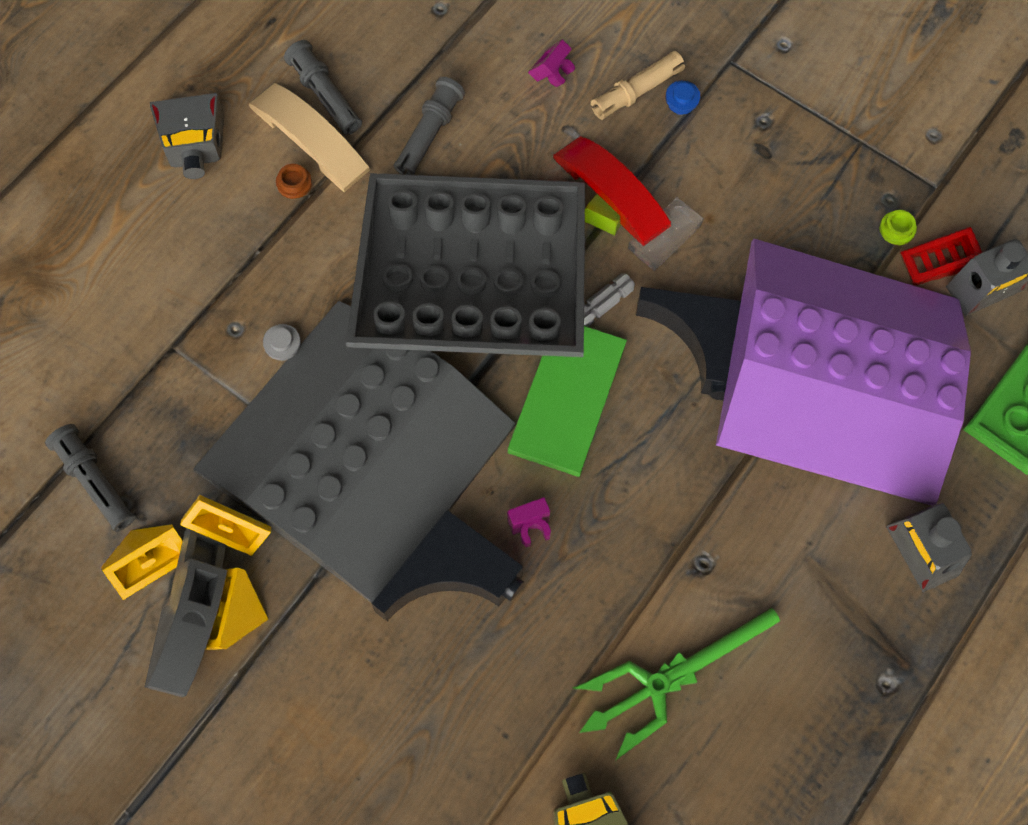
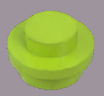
(898, 227)

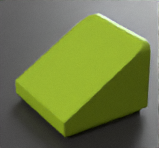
(602, 215)

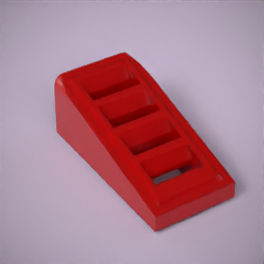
(964, 238)

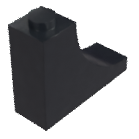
(703, 324)
(452, 560)

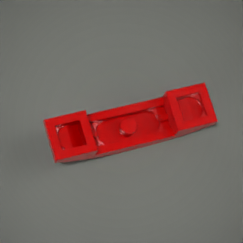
(616, 186)

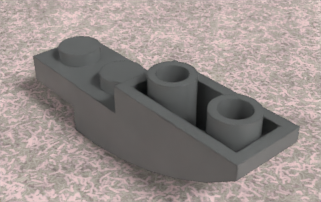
(189, 617)

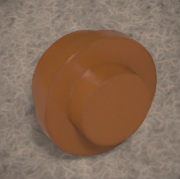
(293, 181)

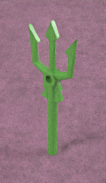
(667, 679)

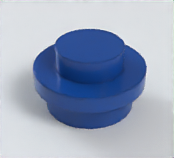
(682, 97)

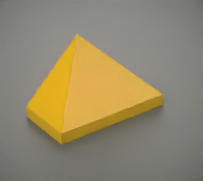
(225, 525)
(143, 558)
(237, 612)

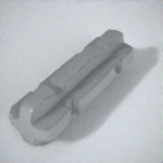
(607, 298)

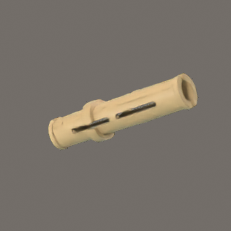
(626, 92)

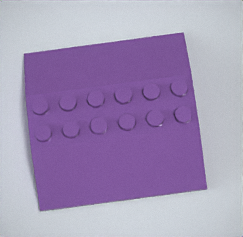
(846, 374)

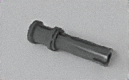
(315, 77)
(435, 114)
(81, 463)

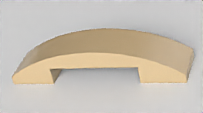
(312, 134)

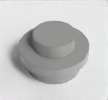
(281, 342)

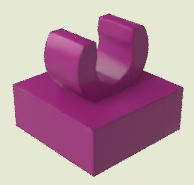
(551, 61)
(528, 517)

